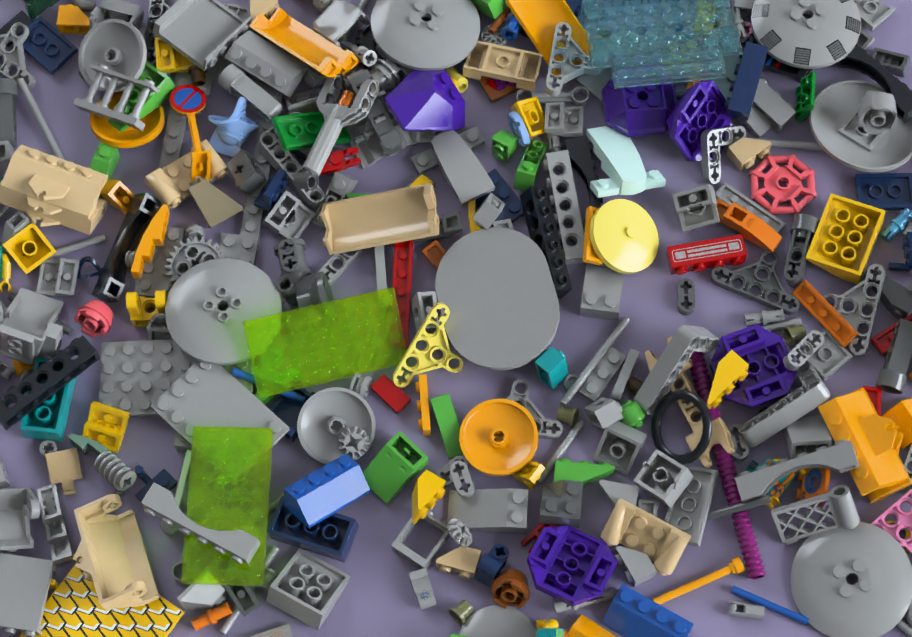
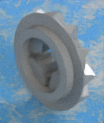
(357, 433)
(459, 532)

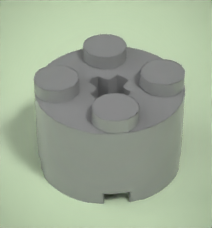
(877, 112)

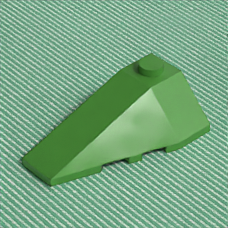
(153, 99)

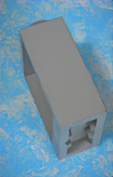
(411, 556)

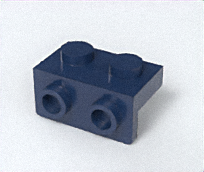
(272, 191)

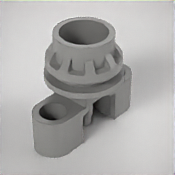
(387, 72)

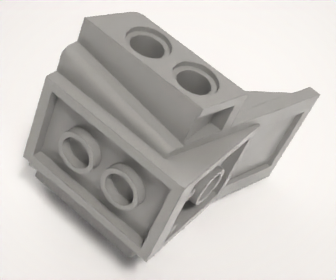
(30, 327)

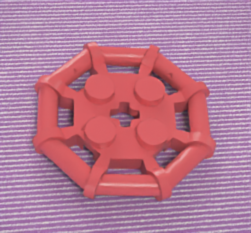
(782, 194)

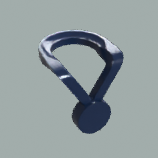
(88, 259)

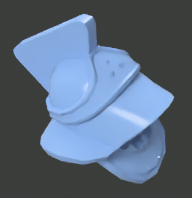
(231, 131)

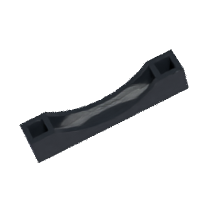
(861, 61)
(581, 162)
(112, 277)

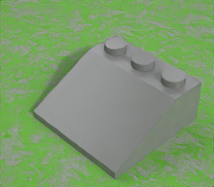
(307, 588)

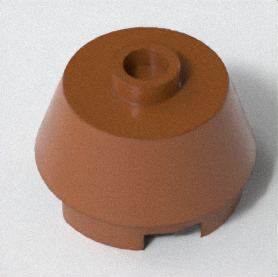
(510, 589)

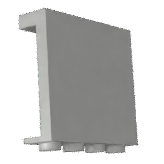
(200, 30)
(23, 593)

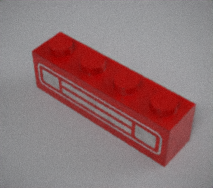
(706, 254)

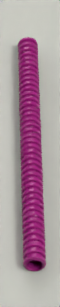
(728, 475)

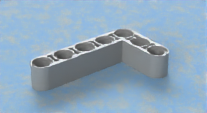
(285, 163)
(671, 362)
(787, 409)

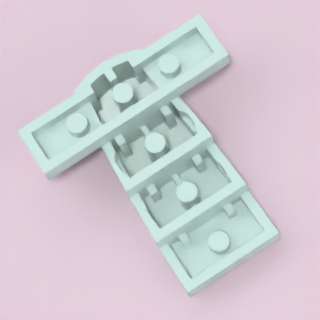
(621, 163)

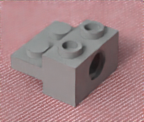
(696, 207)
(282, 211)
(421, 306)

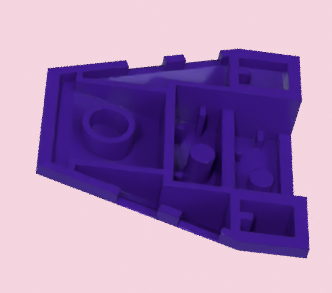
(427, 102)

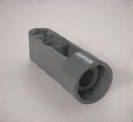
(8, 99)
(802, 231)
(892, 376)

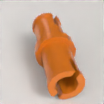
(211, 616)

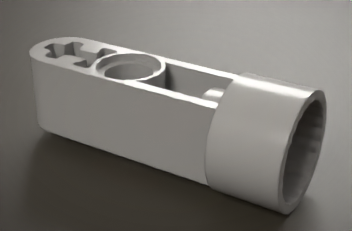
(237, 82)

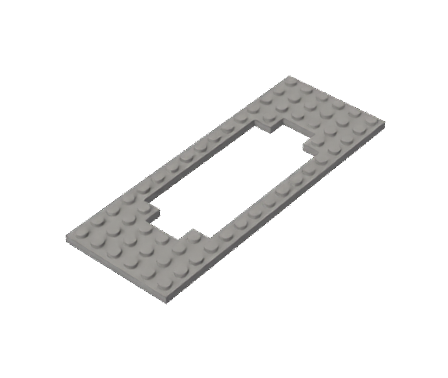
(235, 246)

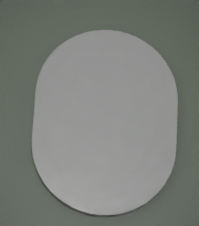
(498, 298)

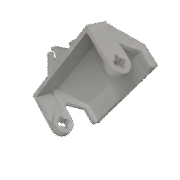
(16, 509)

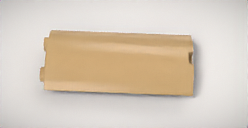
(380, 219)

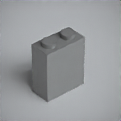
(806, 435)

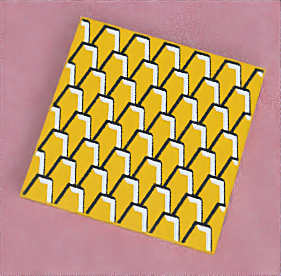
(76, 612)

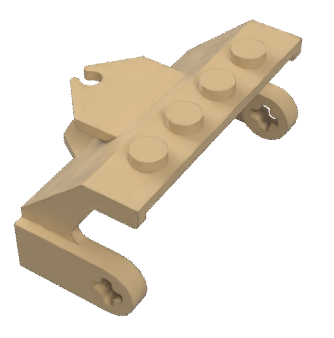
(53, 190)
(114, 555)

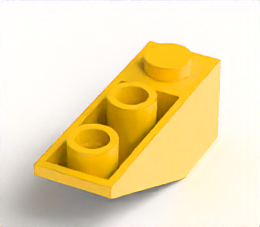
(728, 372)
(425, 494)

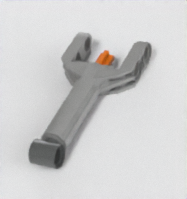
(335, 117)

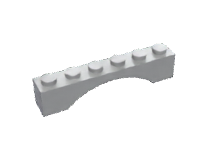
(837, 458)
(235, 543)

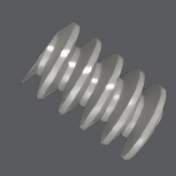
(115, 471)

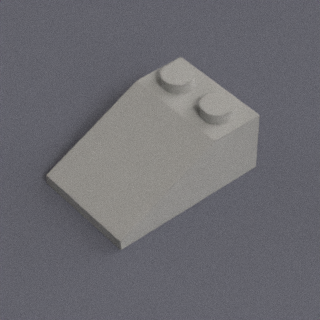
(601, 292)

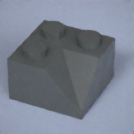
(561, 503)

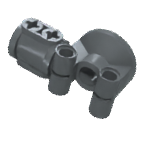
(297, 281)

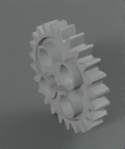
(181, 258)

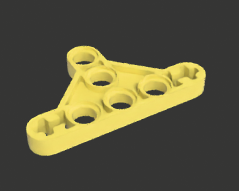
(424, 358)

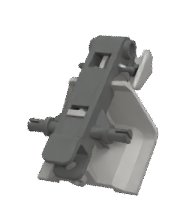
(379, 132)

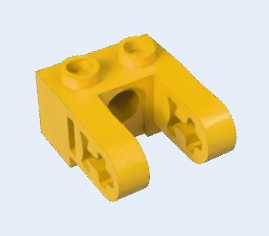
(139, 305)

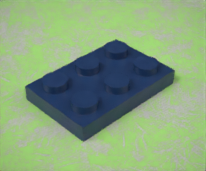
(48, 45)
(885, 190)
(513, 206)

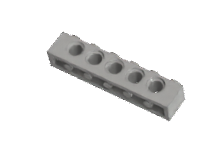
(561, 161)

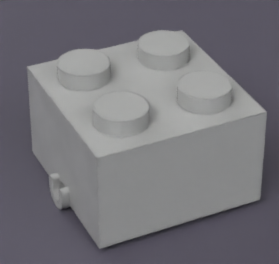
(663, 478)

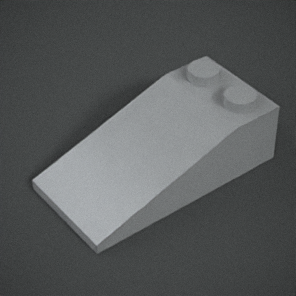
(491, 510)

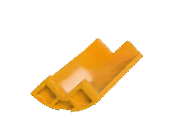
(540, 20)
(304, 43)

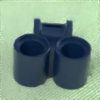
(491, 564)

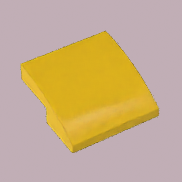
(170, 60)
(106, 425)

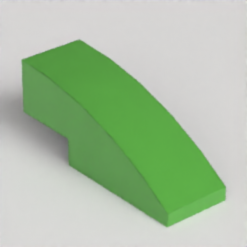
(447, 424)

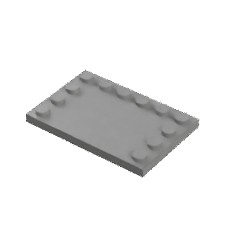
(213, 398)

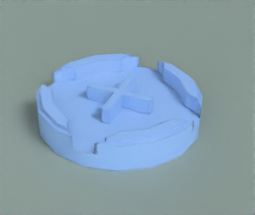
(518, 127)

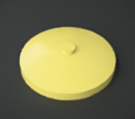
(624, 236)

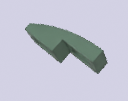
(86, 444)

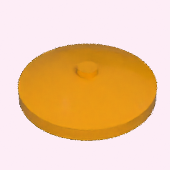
(130, 137)
(498, 437)

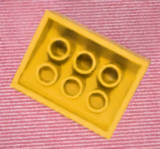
(845, 238)

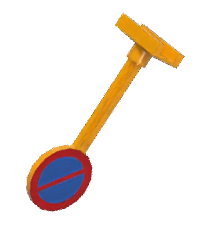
(190, 101)

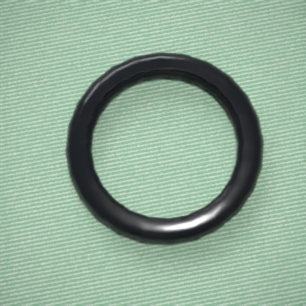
(706, 420)

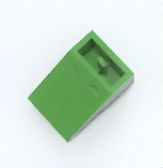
(394, 467)

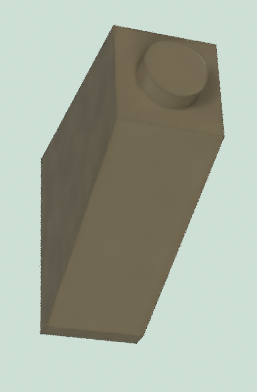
(212, 202)

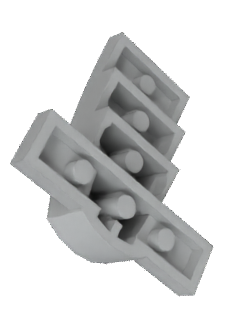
(457, 163)

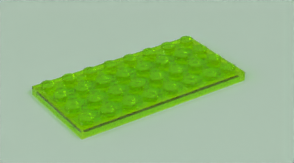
(325, 342)
(228, 494)

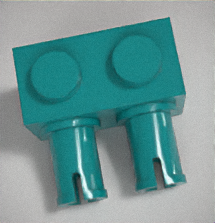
(551, 367)

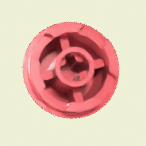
(94, 318)

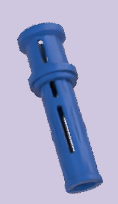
(512, 26)

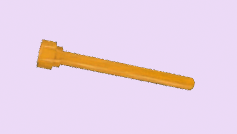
(735, 566)

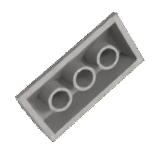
(267, 62)

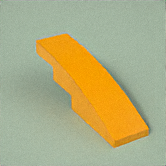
(152, 237)

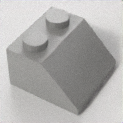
(620, 446)

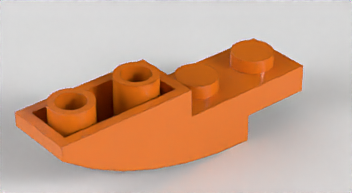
(748, 225)

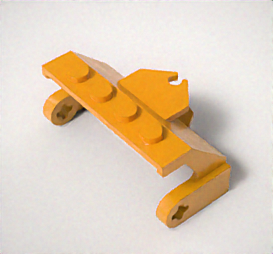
(874, 442)

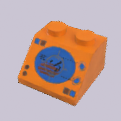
(812, 484)

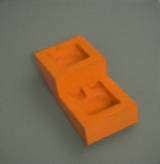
(434, 253)

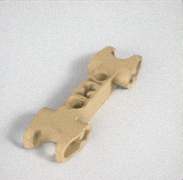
(720, 432)

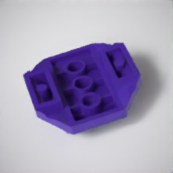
(697, 111)
(638, 117)
(765, 353)
(565, 548)

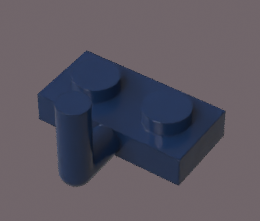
(907, 247)
(163, 479)

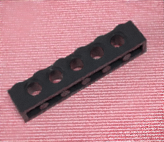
(544, 233)
(55, 381)

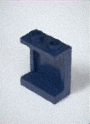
(289, 410)

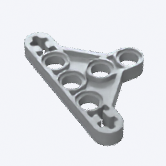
(15, 56)
(566, 68)
(859, 297)
(538, 417)

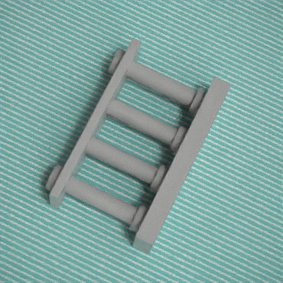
(116, 115)

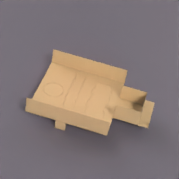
(64, 468)

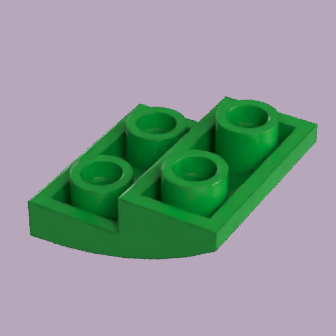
(805, 97)

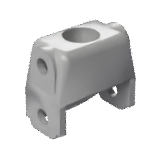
(117, 9)
(337, 20)

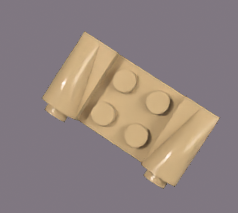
(504, 64)
(173, 180)
(645, 534)

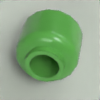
(632, 414)

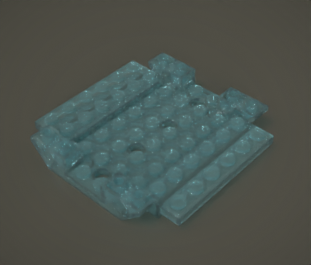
(661, 52)

